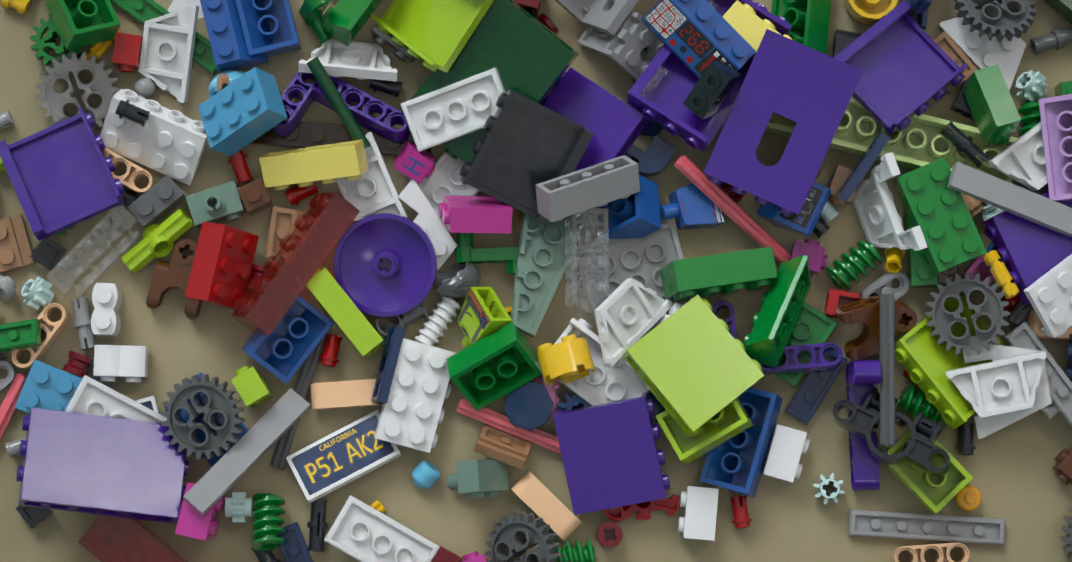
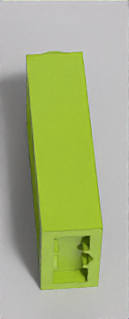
(345, 313)

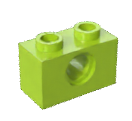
(251, 386)

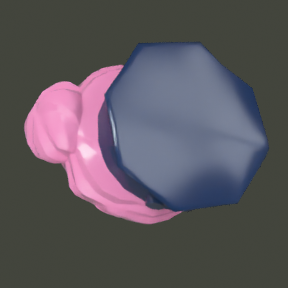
(532, 403)

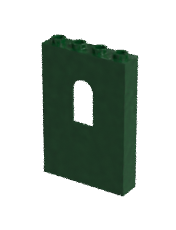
(522, 50)

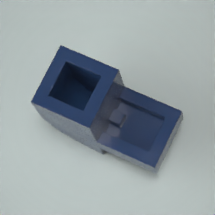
(654, 159)

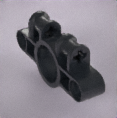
(917, 450)

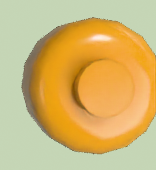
(968, 498)

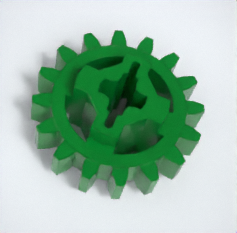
(48, 43)

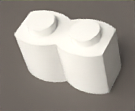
(105, 317)
(121, 361)

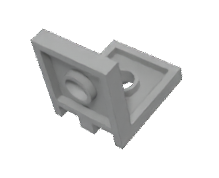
(599, 14)
(625, 45)

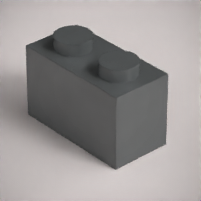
(157, 201)

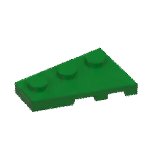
(810, 328)

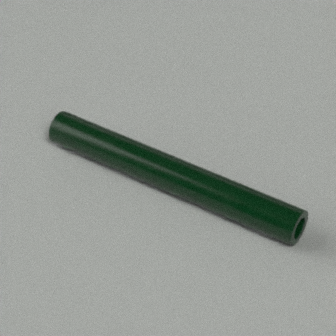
(337, 101)

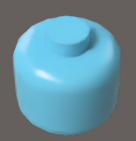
(425, 474)

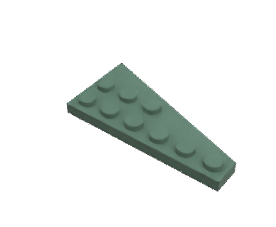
(537, 271)

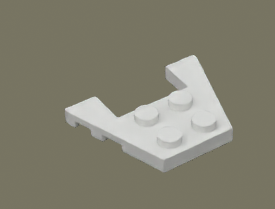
(878, 213)
(429, 221)
(991, 424)

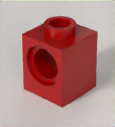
(127, 52)

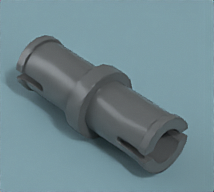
(1055, 39)

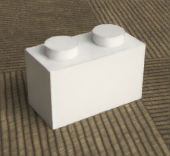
(785, 453)
(699, 513)

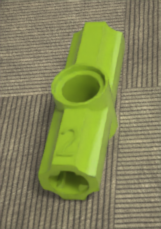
(157, 240)

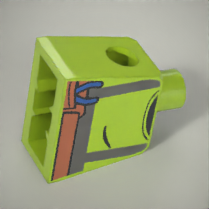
(481, 314)

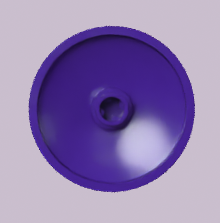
(385, 264)

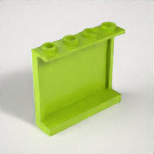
(433, 27)
(928, 363)
(693, 364)

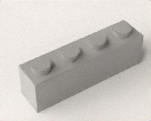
(587, 188)

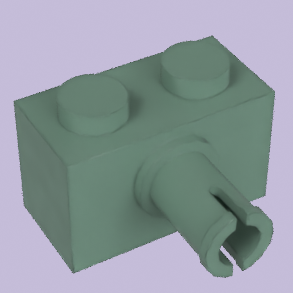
(216, 204)
(479, 478)

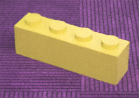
(748, 24)
(314, 164)

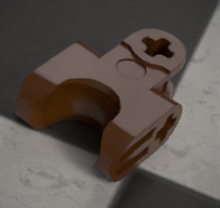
(174, 275)
(868, 312)

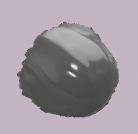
(457, 280)

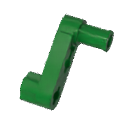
(312, 14)
(467, 253)

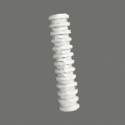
(438, 321)

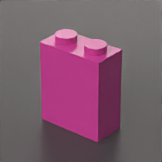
(475, 214)

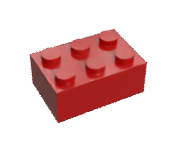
(221, 265)

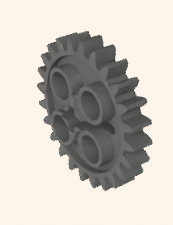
(997, 17)
(100, 84)
(944, 320)
(186, 431)
(512, 534)

